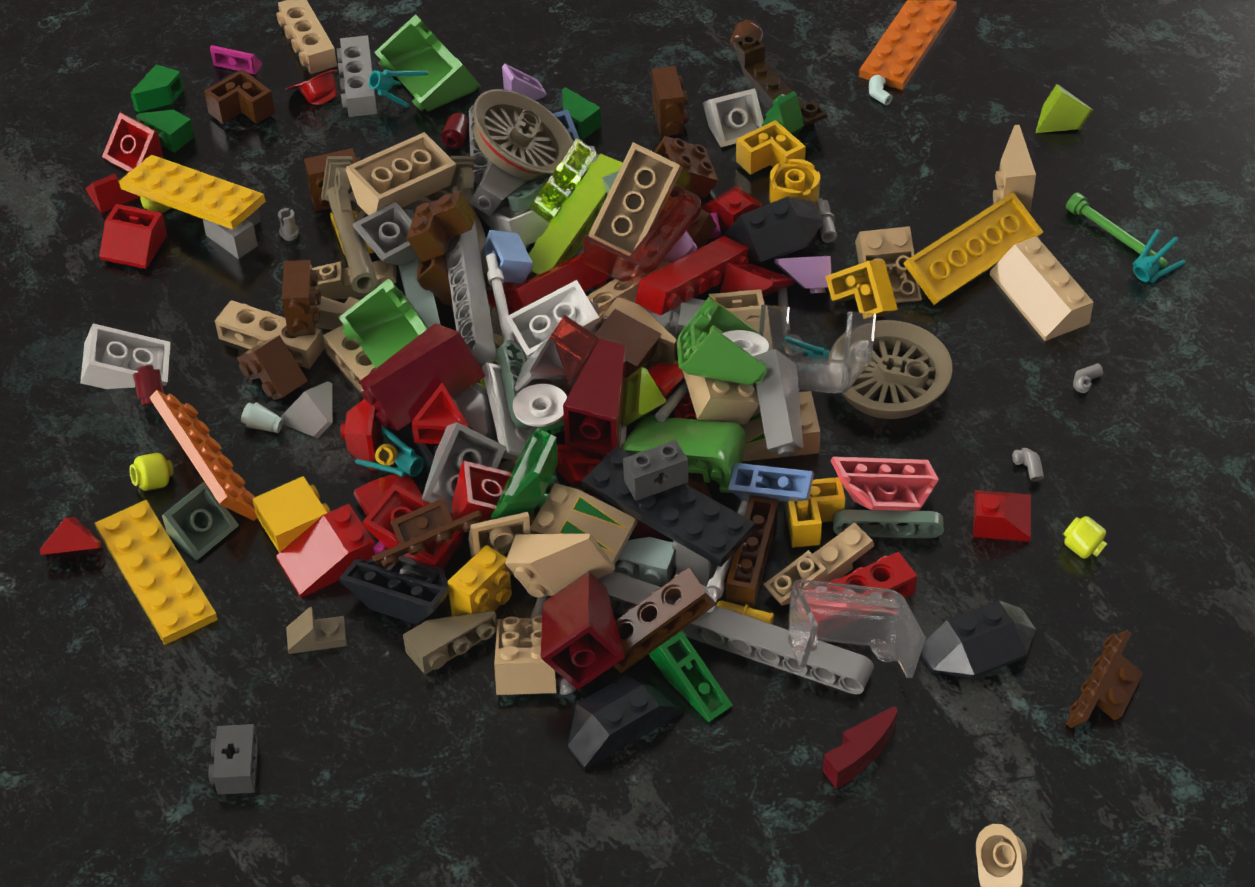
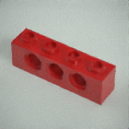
(888, 573)

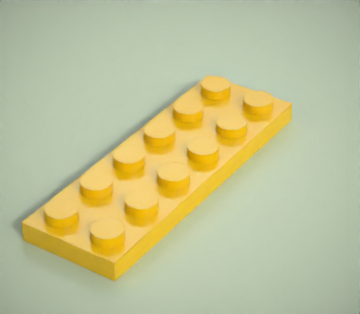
(192, 191)
(971, 248)
(156, 572)

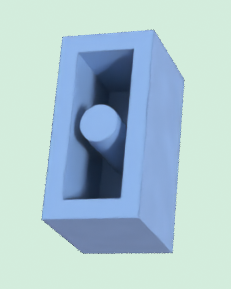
(510, 255)

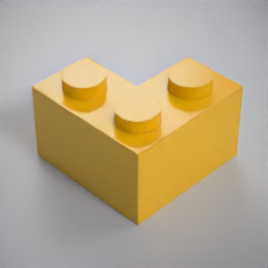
(767, 147)
(865, 283)
(806, 516)

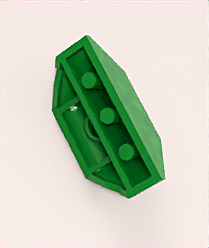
(530, 477)

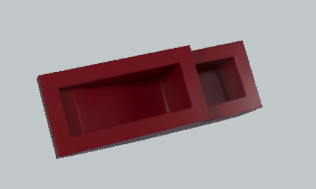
(859, 747)

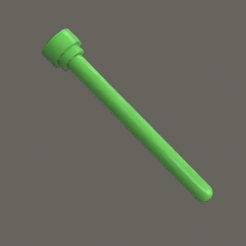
(1078, 205)

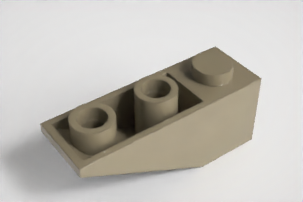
(444, 638)

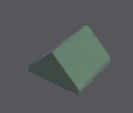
(198, 522)

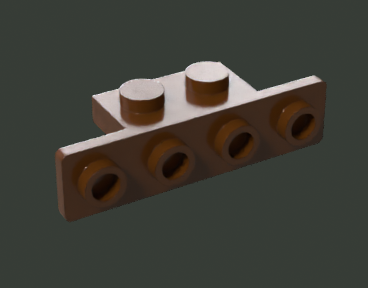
(422, 528)
(1110, 683)

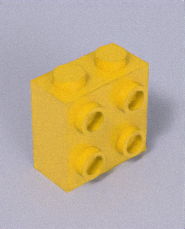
(289, 511)
(480, 584)

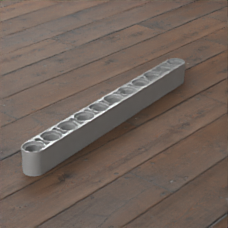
(752, 639)

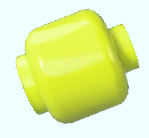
(151, 471)
(1085, 537)

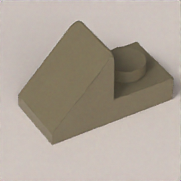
(310, 634)

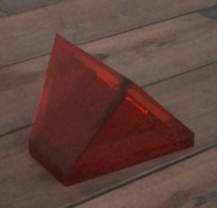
(573, 345)

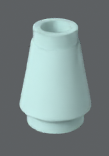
(261, 418)

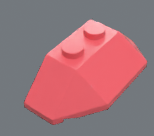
(886, 482)

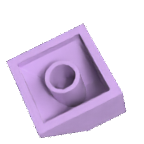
(807, 271)

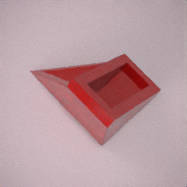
(107, 193)
(435, 417)
(70, 536)

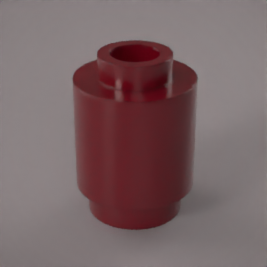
(455, 130)
(146, 382)

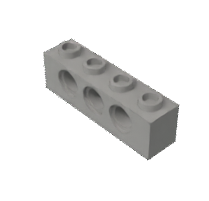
(356, 69)

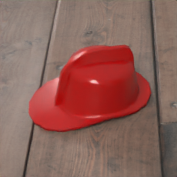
(318, 89)

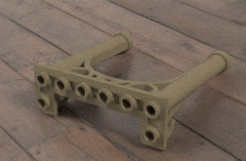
(342, 202)

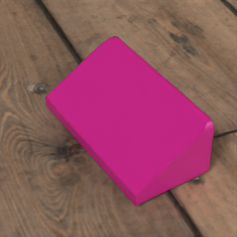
(235, 59)

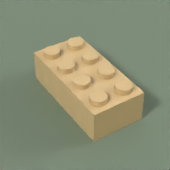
(635, 199)

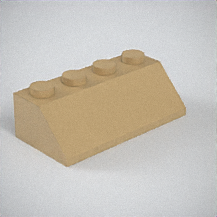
(400, 174)
(1042, 289)

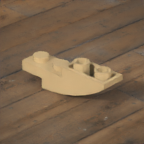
(335, 281)
(824, 565)

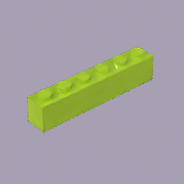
(574, 220)

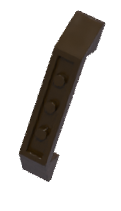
(753, 64)

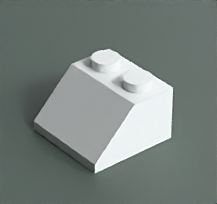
(733, 116)

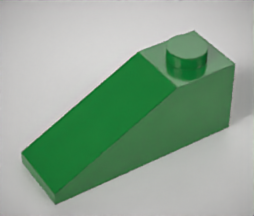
(690, 676)

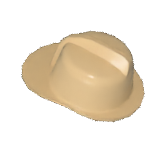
(1000, 857)

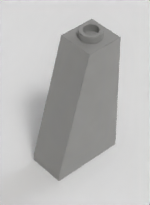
(494, 189)
(780, 404)

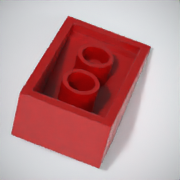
(396, 504)
(325, 550)

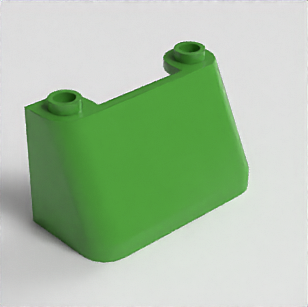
(419, 50)
(382, 322)
(710, 354)
(708, 445)

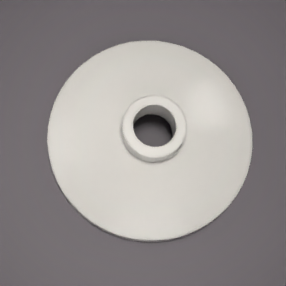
(749, 341)
(539, 405)

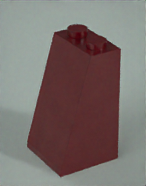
(416, 371)
(597, 400)
(580, 631)

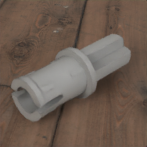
(827, 230)

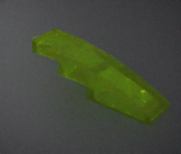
(562, 180)

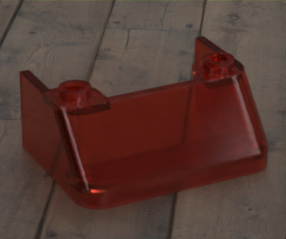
(672, 223)

